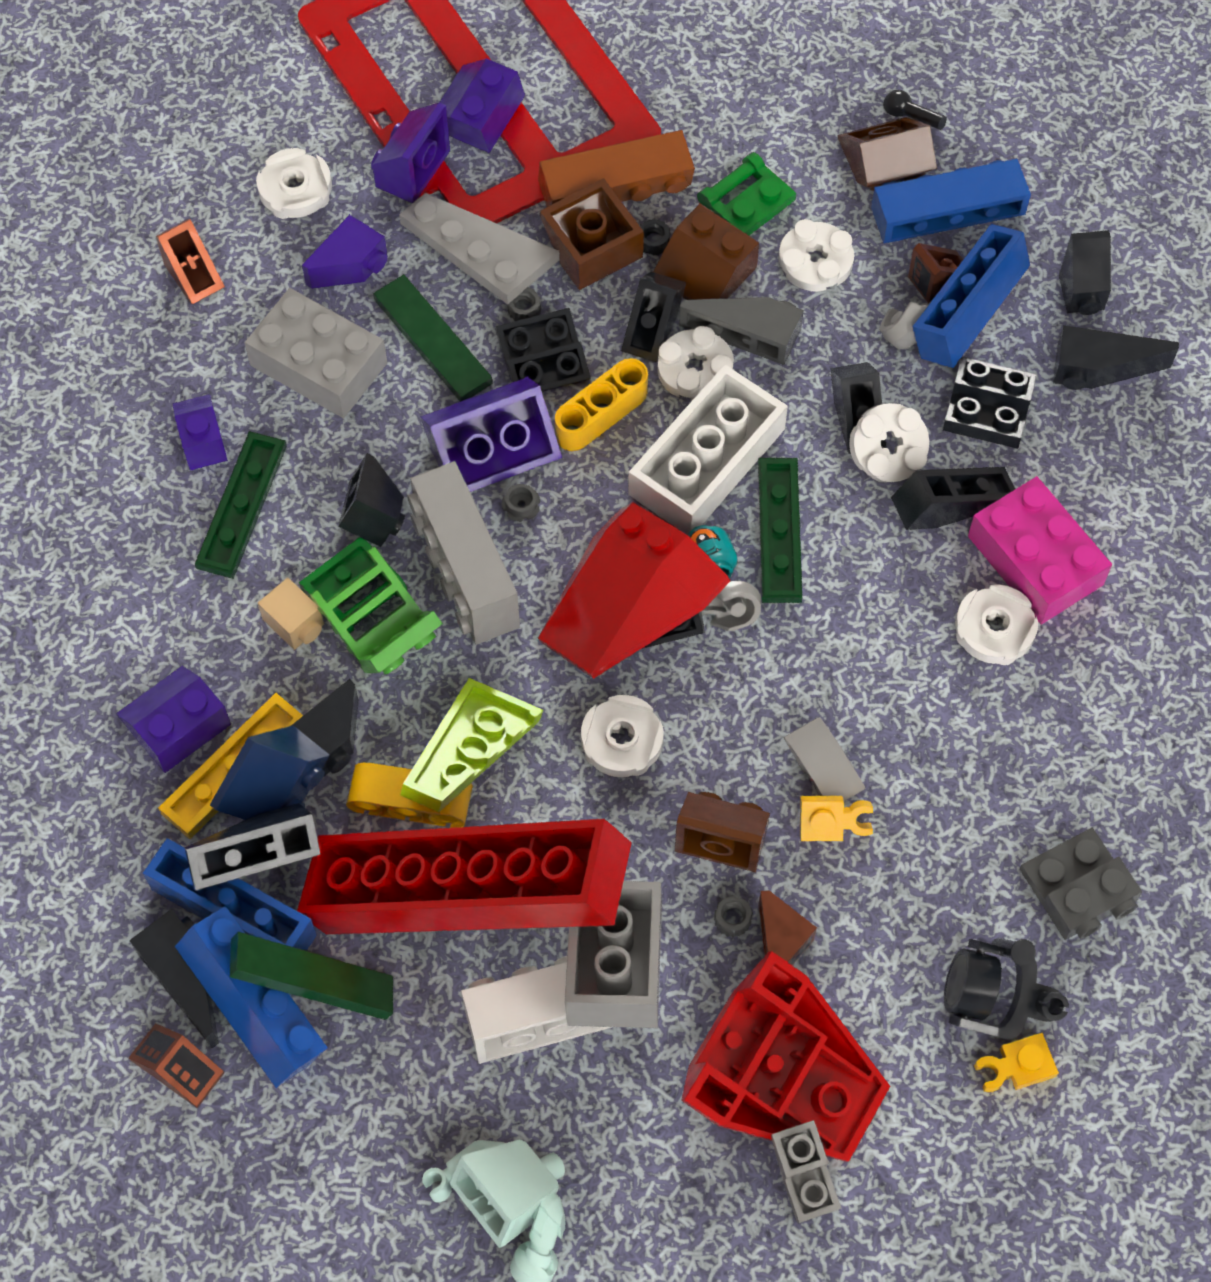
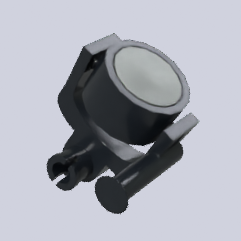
(975, 985)

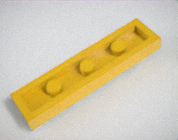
(190, 804)

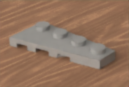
(482, 249)

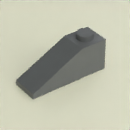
(750, 324)

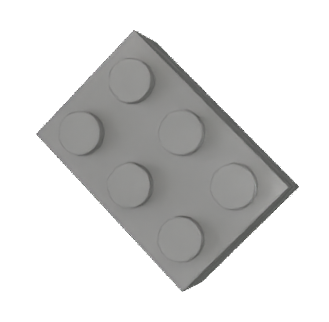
(316, 352)
(617, 967)

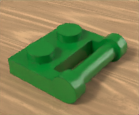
(756, 203)
(340, 572)

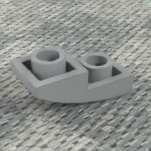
(824, 760)
(805, 1171)

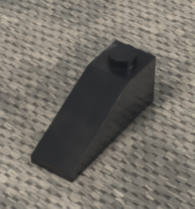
(1101, 358)
(949, 495)
(253, 846)
(158, 952)

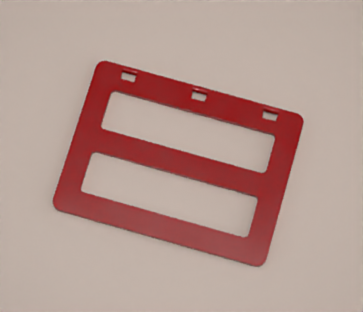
(374, 93)

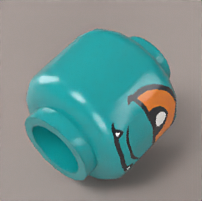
(716, 545)

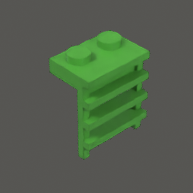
(391, 637)

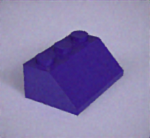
(494, 434)

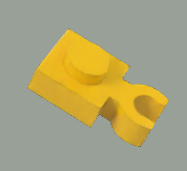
(826, 817)
(1023, 1061)

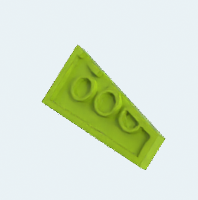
(467, 742)

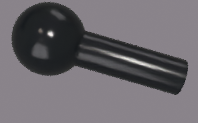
(899, 104)

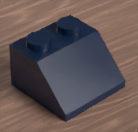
(271, 773)

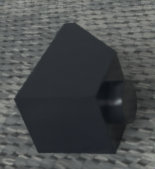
(1086, 272)
(652, 315)
(854, 392)
(372, 503)
(333, 726)

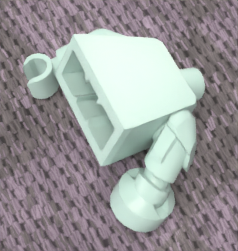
(507, 1193)

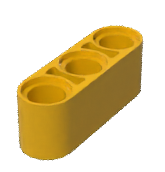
(606, 389)
(379, 790)

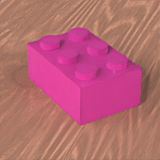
(1039, 549)

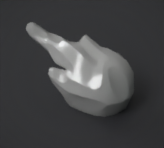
(897, 326)
(735, 606)

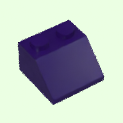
(482, 102)
(413, 153)
(175, 717)

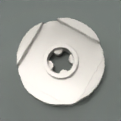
(296, 201)
(811, 237)
(687, 345)
(877, 461)
(991, 645)
(609, 718)

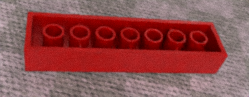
(467, 878)

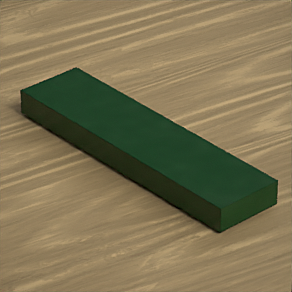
(433, 338)
(240, 505)
(779, 530)
(311, 976)

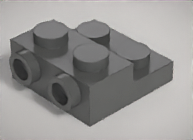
(1081, 884)

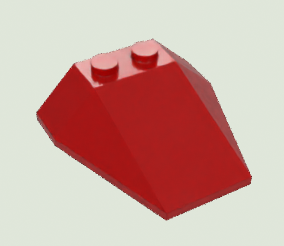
(629, 591)
(783, 1062)

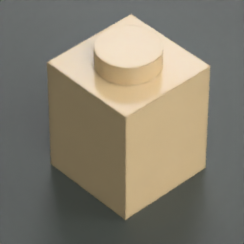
(291, 614)

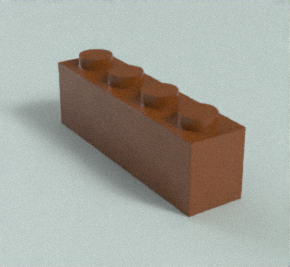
(630, 169)

